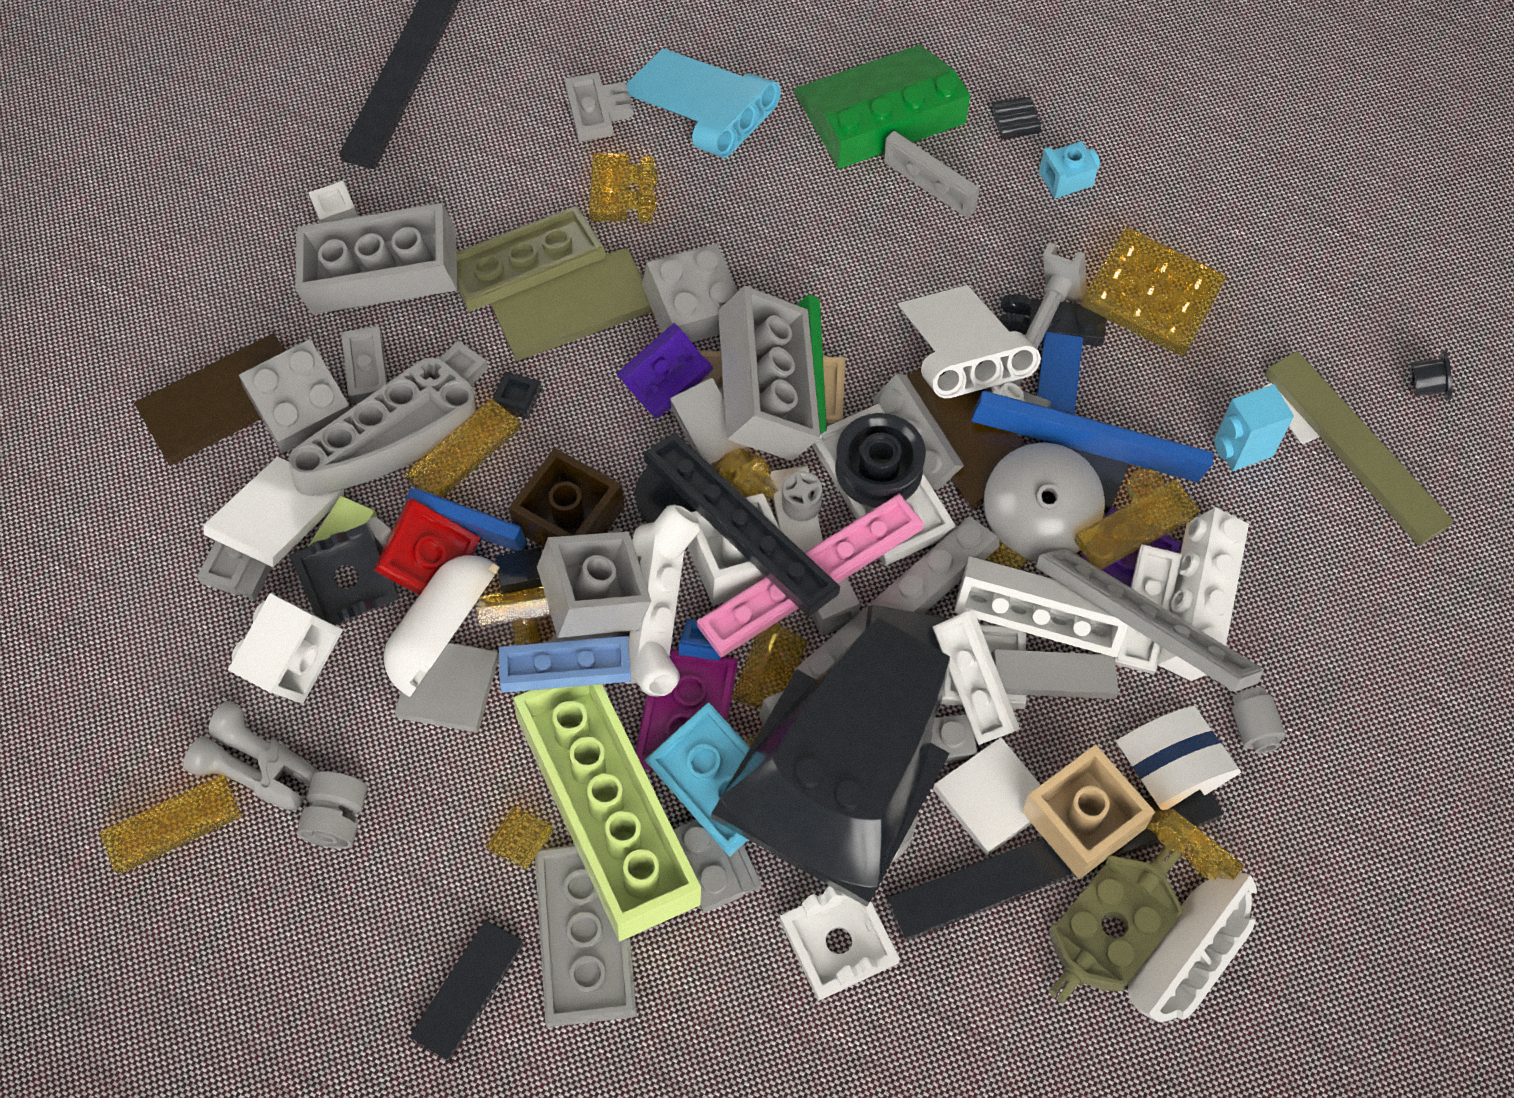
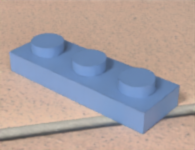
(564, 664)

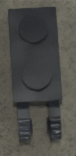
(1068, 319)

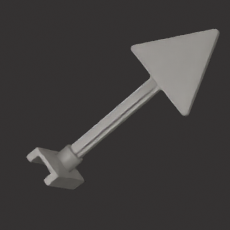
(1063, 281)

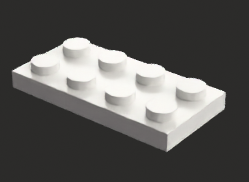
(924, 501)

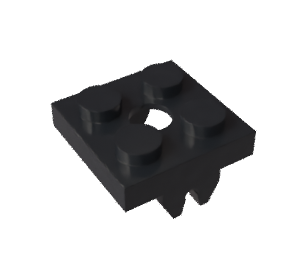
(317, 569)

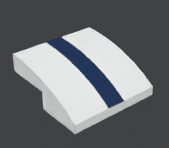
(1178, 756)

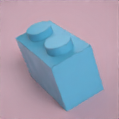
(1253, 427)

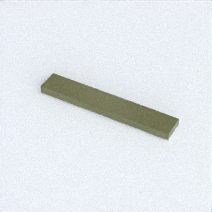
(1359, 448)

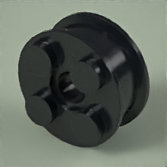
(885, 438)

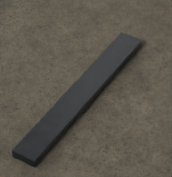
(397, 82)
(1013, 876)

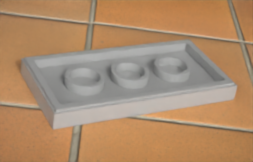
(583, 962)

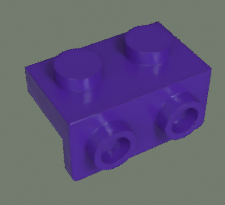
(664, 370)

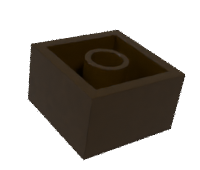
(566, 500)

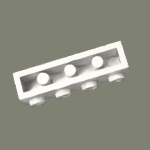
(1207, 580)
(1037, 607)

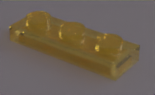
(463, 450)
(1136, 525)
(170, 824)

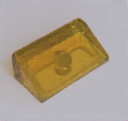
(769, 665)

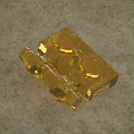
(610, 187)

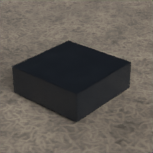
(517, 394)

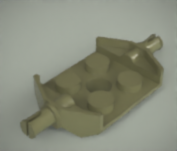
(1122, 890)

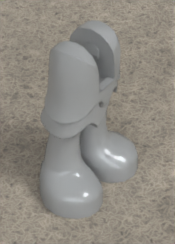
(274, 759)

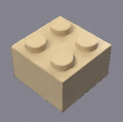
(1087, 811)

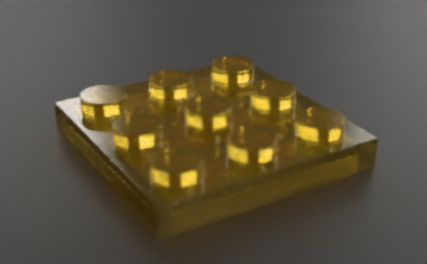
(1154, 291)

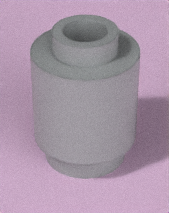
(1258, 720)

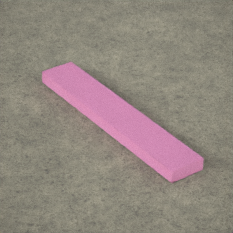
(837, 555)

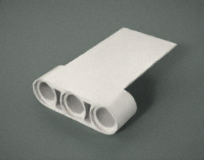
(963, 336)

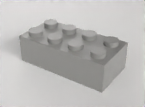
(376, 258)
(768, 374)

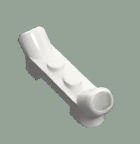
(660, 555)

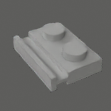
(233, 571)
(719, 875)

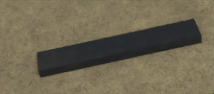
(742, 524)

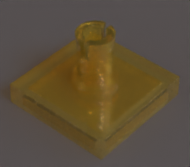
(517, 607)

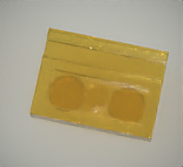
(1194, 845)

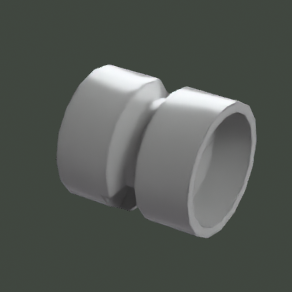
(332, 810)

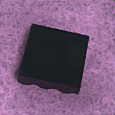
(1016, 117)
(519, 571)

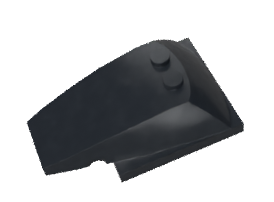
(844, 762)

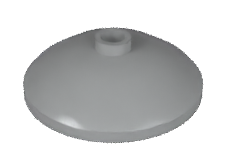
(1015, 502)

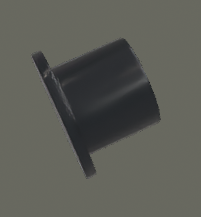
(1432, 376)

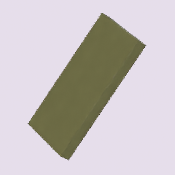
(526, 257)
(572, 305)

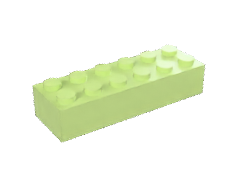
(608, 806)

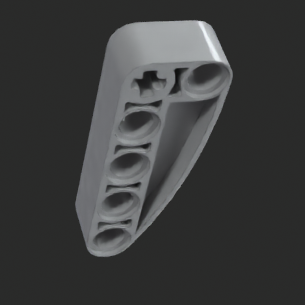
(384, 430)

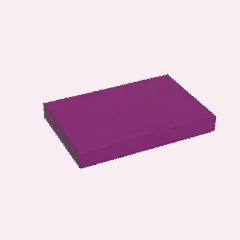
(699, 683)

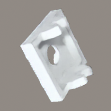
(829, 971)

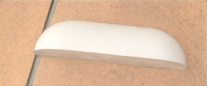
(435, 619)
(1195, 949)

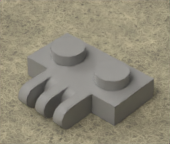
(596, 105)

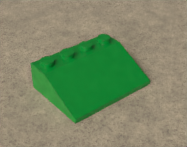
(896, 93)

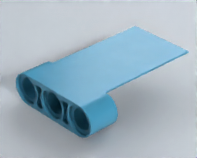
(720, 101)

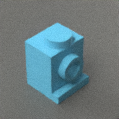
(1069, 169)

